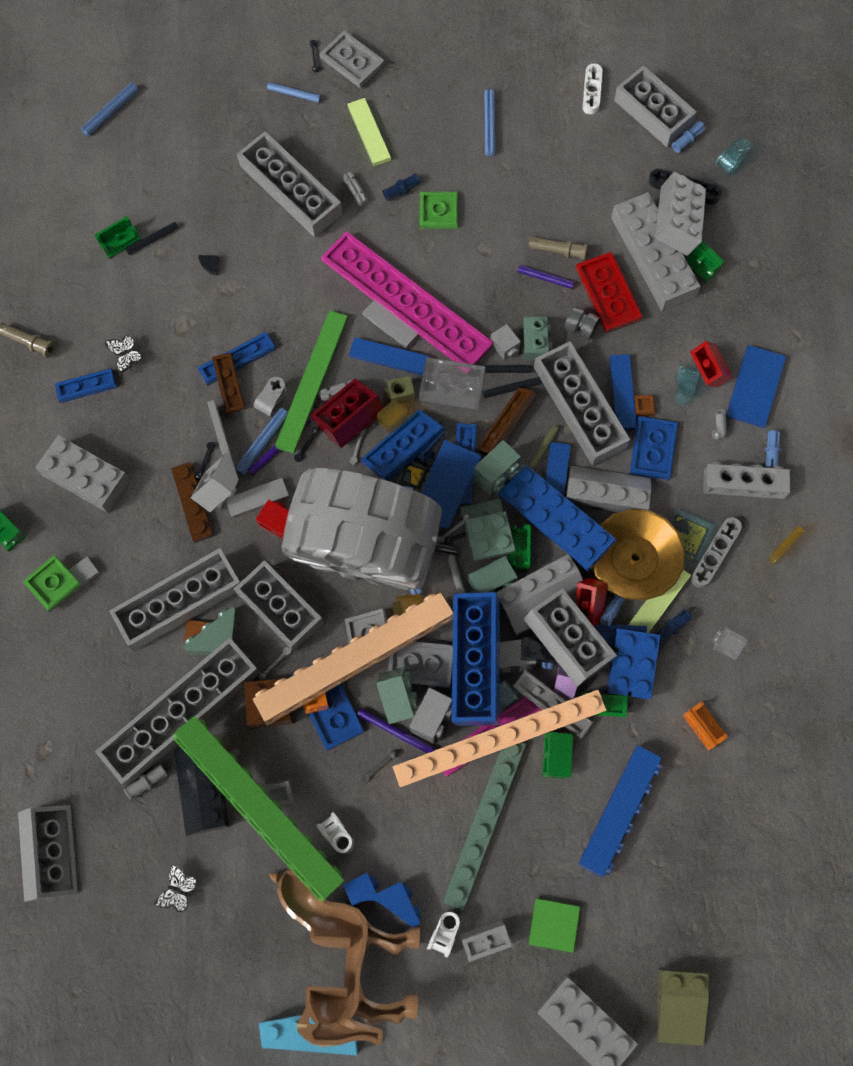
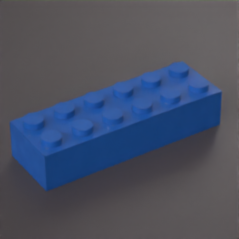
(476, 659)

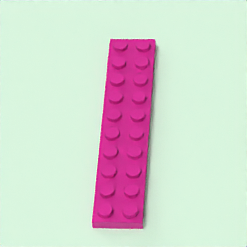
(406, 300)

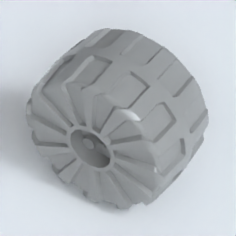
(362, 528)

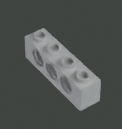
(736, 486)

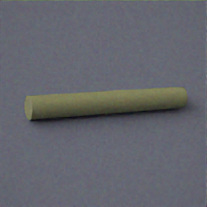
(543, 447)

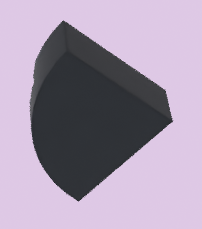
(209, 263)

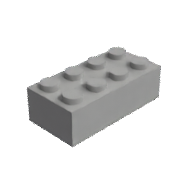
(655, 106)
(680, 213)
(83, 474)
(279, 606)
(569, 637)
(585, 1026)

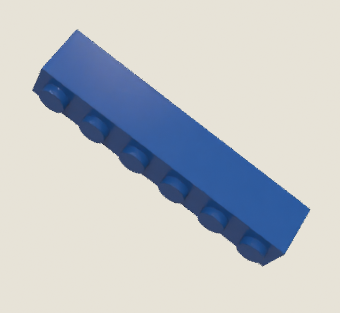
(619, 812)

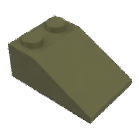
(682, 1007)

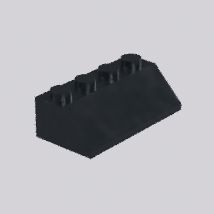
(201, 800)

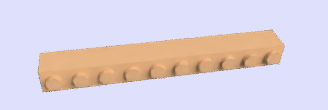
(353, 658)
(499, 738)

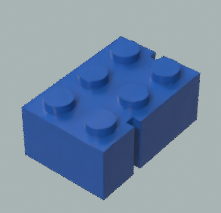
(635, 663)

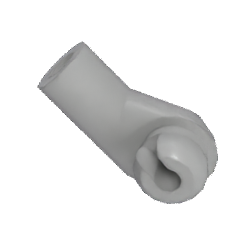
(720, 431)

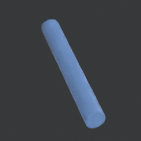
(293, 92)

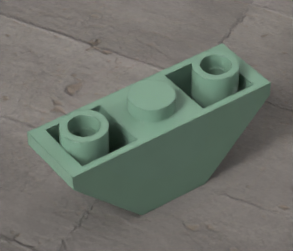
(213, 634)

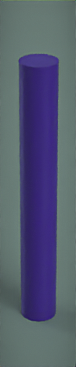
(546, 277)

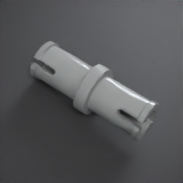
(145, 782)

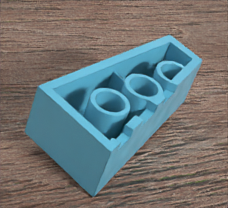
(283, 1034)

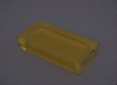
(786, 544)

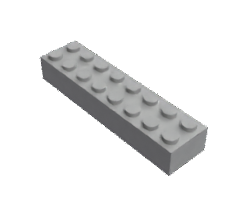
(195, 694)

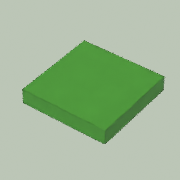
(438, 210)
(52, 583)
(554, 925)

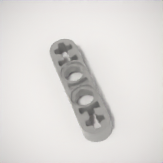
(714, 551)

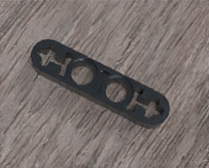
(663, 174)

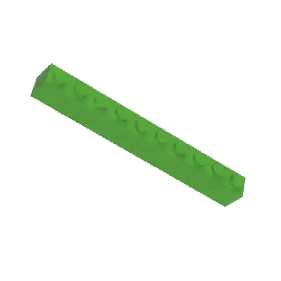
(258, 809)

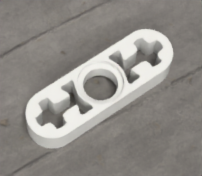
(592, 95)

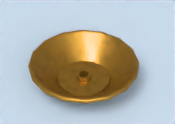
(656, 546)

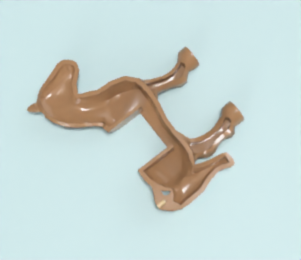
(343, 927)

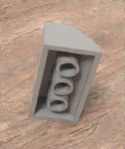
(607, 490)
(535, 588)
(47, 852)

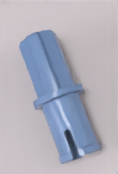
(688, 136)
(772, 450)

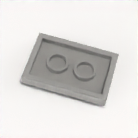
(352, 59)
(427, 662)

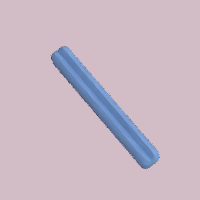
(107, 111)
(489, 122)
(261, 442)

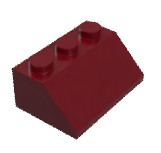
(348, 412)

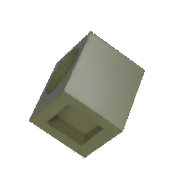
(400, 383)

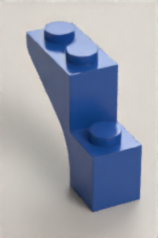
(393, 898)

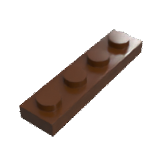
(506, 420)
(194, 513)

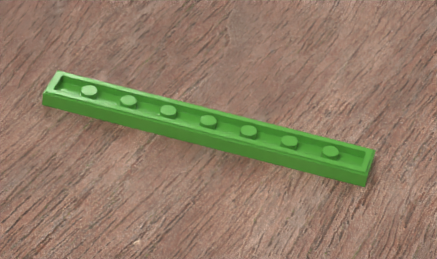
(311, 382)

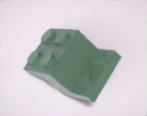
(487, 530)

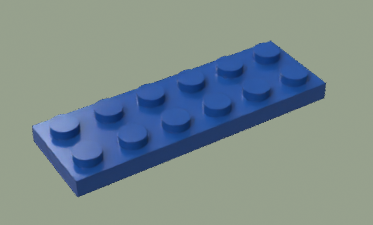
(557, 518)

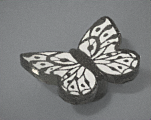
(125, 352)
(177, 891)

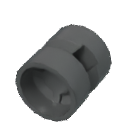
(581, 322)

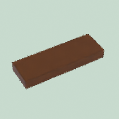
(228, 383)

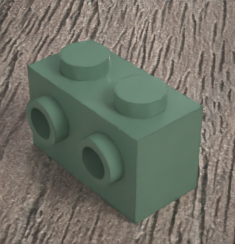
(535, 337)
(493, 577)

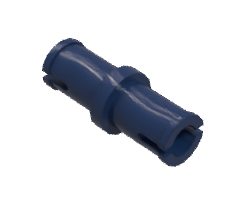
(401, 187)
(672, 626)

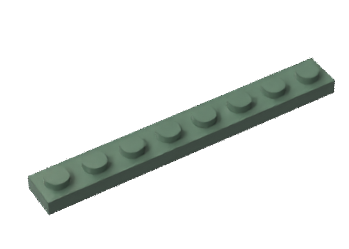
(483, 826)

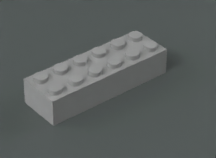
(290, 184)
(660, 265)
(581, 403)
(175, 600)

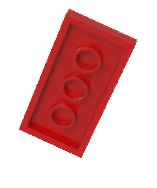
(608, 292)

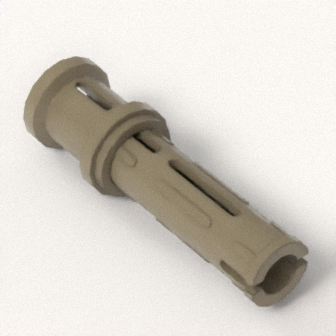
(568, 249)
(33, 342)

